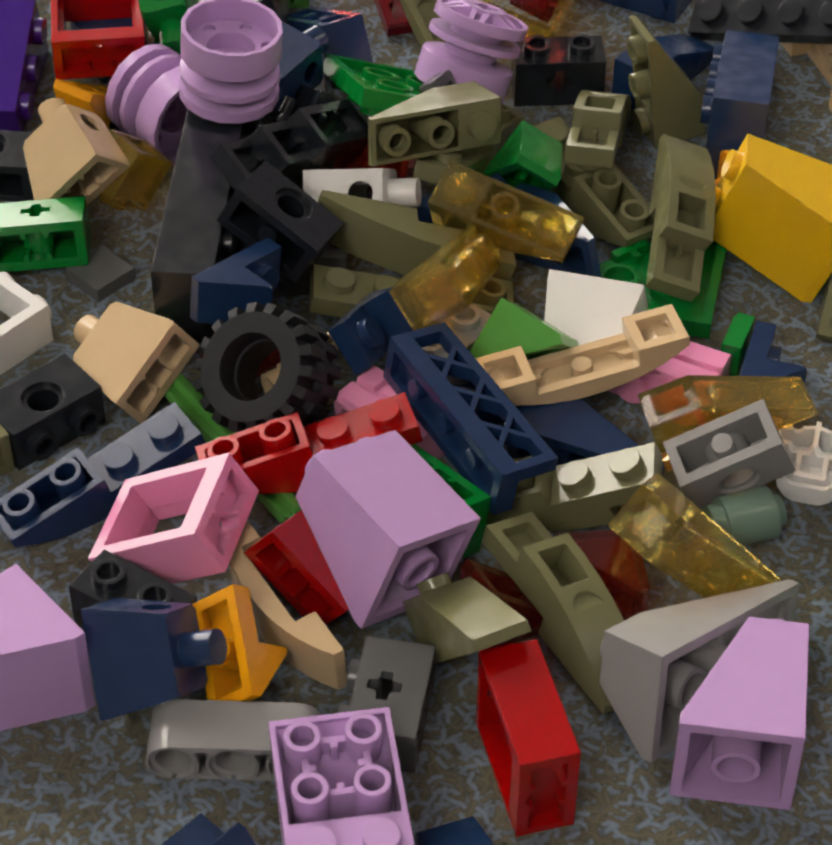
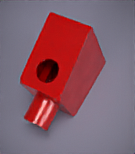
(298, 569)

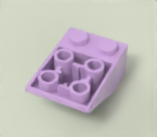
(339, 780)

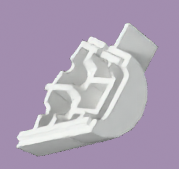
(812, 458)

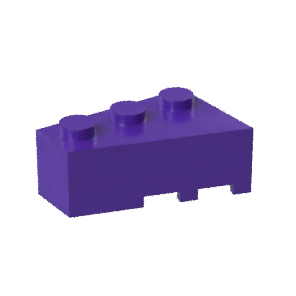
(21, 61)

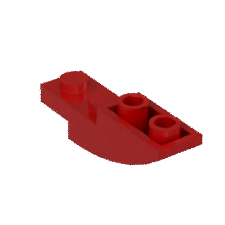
(278, 450)

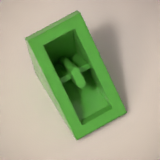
(514, 327)

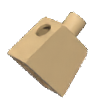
(71, 153)
(132, 355)

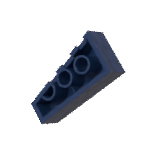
(738, 90)

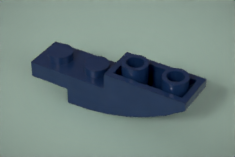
(83, 489)

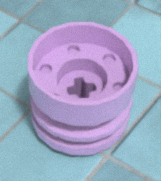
(473, 39)
(230, 60)
(146, 98)

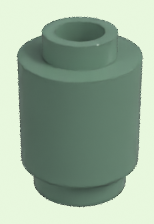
(749, 514)

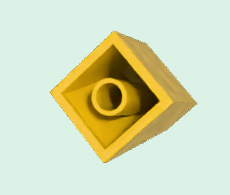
(777, 214)

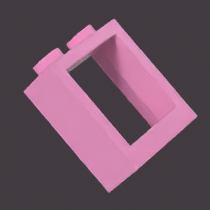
(206, 492)

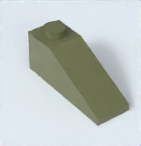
(461, 617)

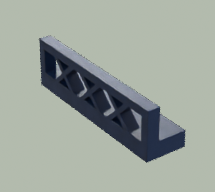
(450, 415)

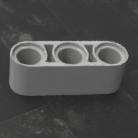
(216, 738)

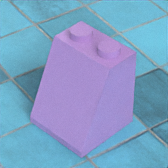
(383, 522)
(41, 656)
(747, 720)

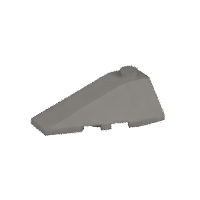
(666, 653)

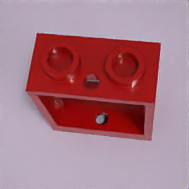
(93, 51)
(527, 737)

